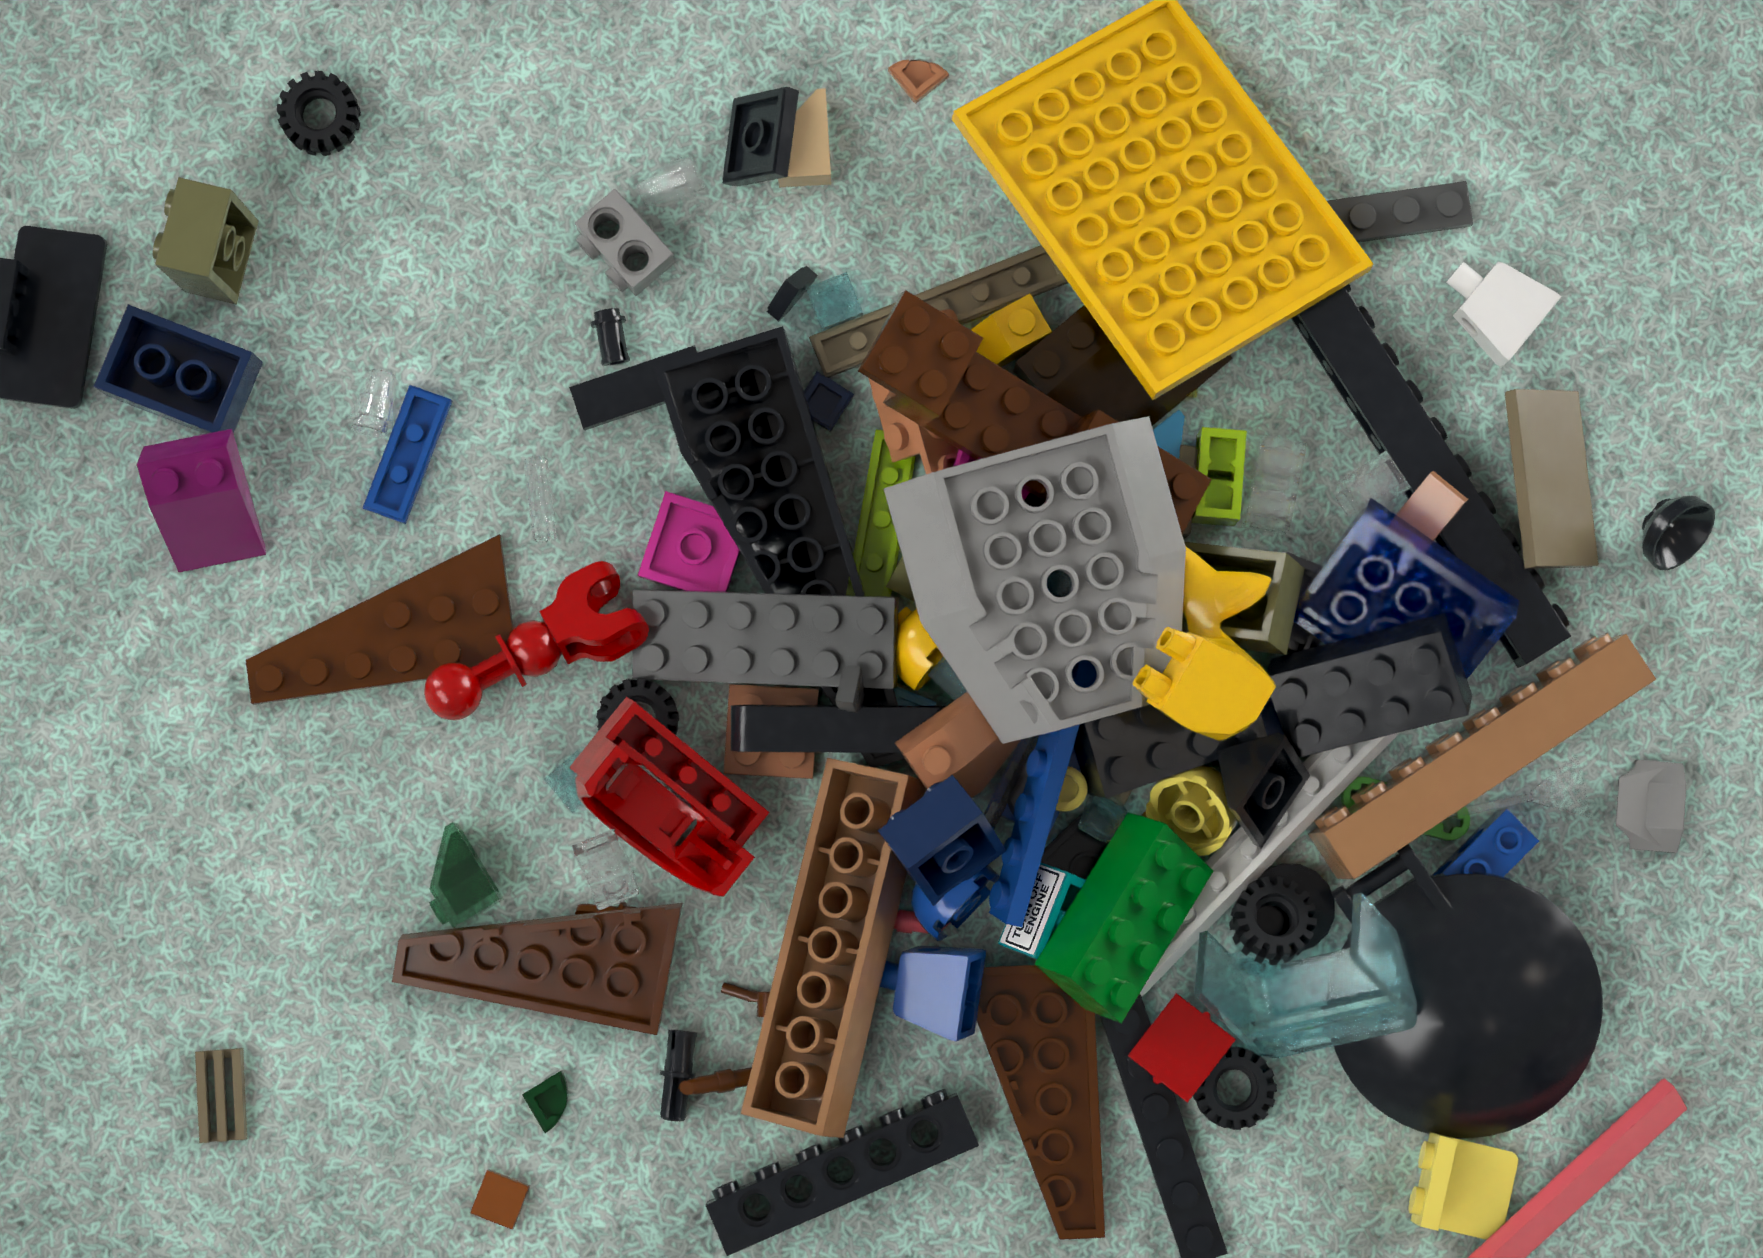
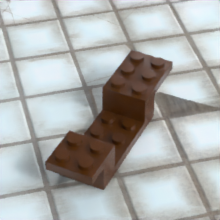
(979, 406)

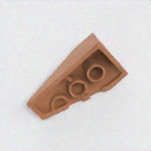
(956, 744)

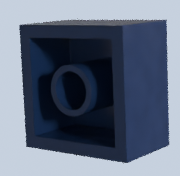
(942, 839)

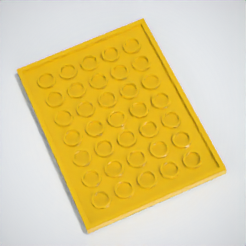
(1161, 194)

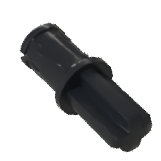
(676, 1070)

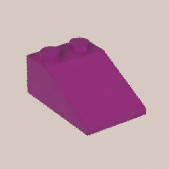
(201, 500)

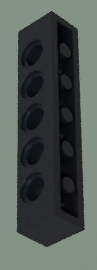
(740, 1230)

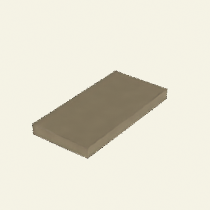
(1551, 479)

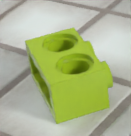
(1222, 460)

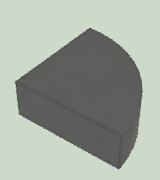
(850, 690)

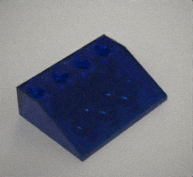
(1396, 575)

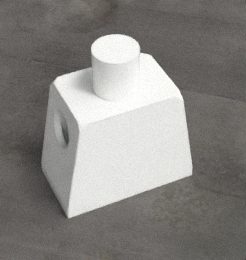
(1500, 308)

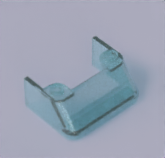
(1312, 999)

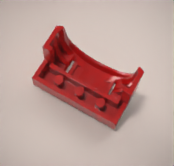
(651, 815)

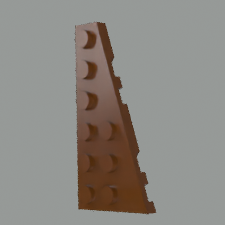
(396, 635)

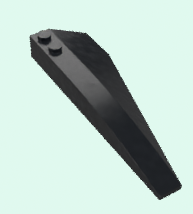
(764, 471)

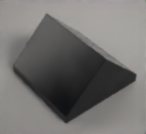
(1261, 783)

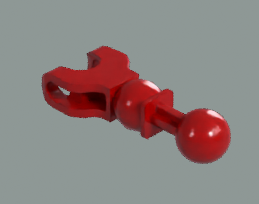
(534, 647)

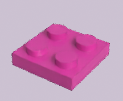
(689, 547)

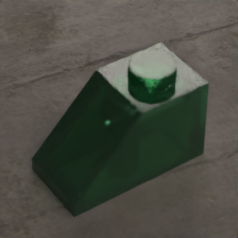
(460, 881)

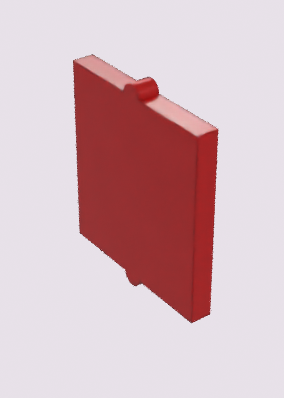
(1181, 1047)

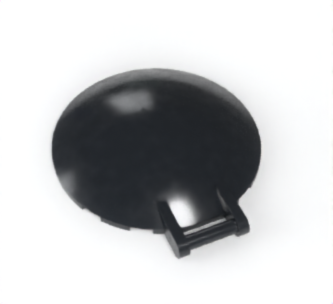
(1500, 1000)

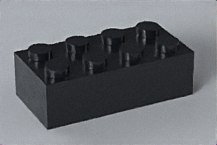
(1370, 686)
(1144, 748)

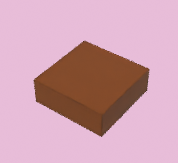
(500, 1199)

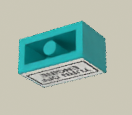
(1048, 903)

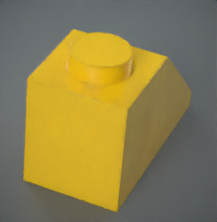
(1011, 331)

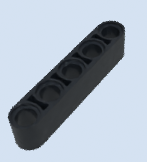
(823, 727)

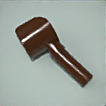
(748, 995)

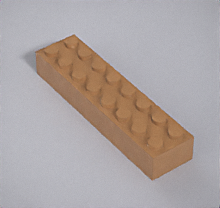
(1480, 757)
(831, 953)

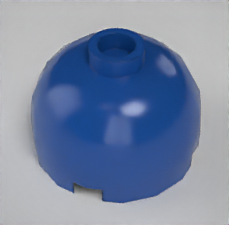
(954, 905)

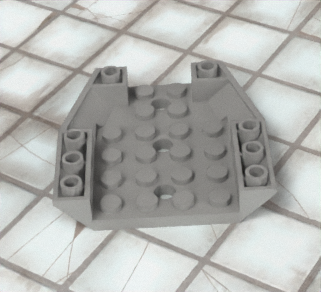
(985, 560)

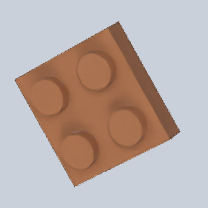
(768, 763)

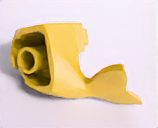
(1210, 678)

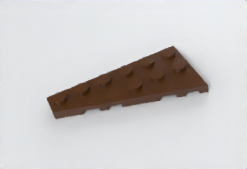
(578, 967)
(1050, 1079)

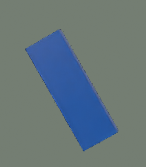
(407, 454)

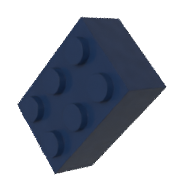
(177, 372)

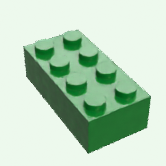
(1124, 917)

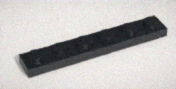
(1165, 1143)

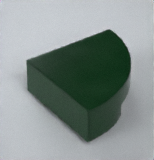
(548, 1100)

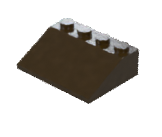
(1088, 374)

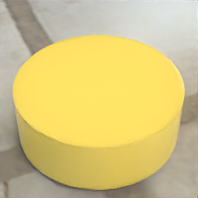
(1073, 791)

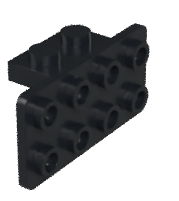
(49, 315)

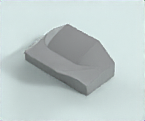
(1652, 805)

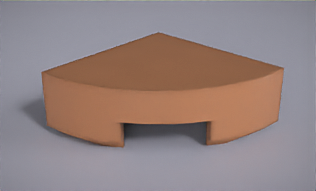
(918, 77)

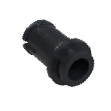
(611, 336)

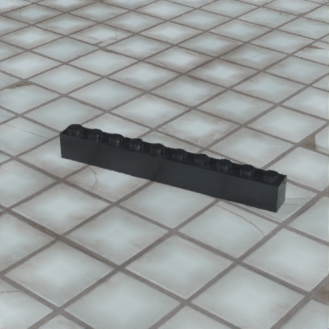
(1398, 424)

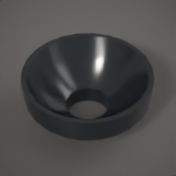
(1676, 530)

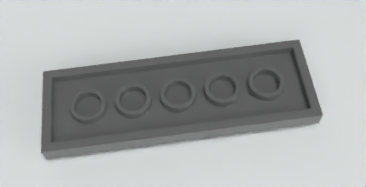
(766, 637)

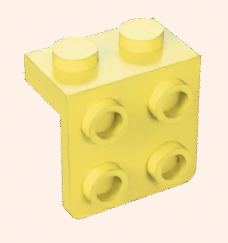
(1462, 1186)

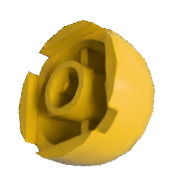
(914, 650)

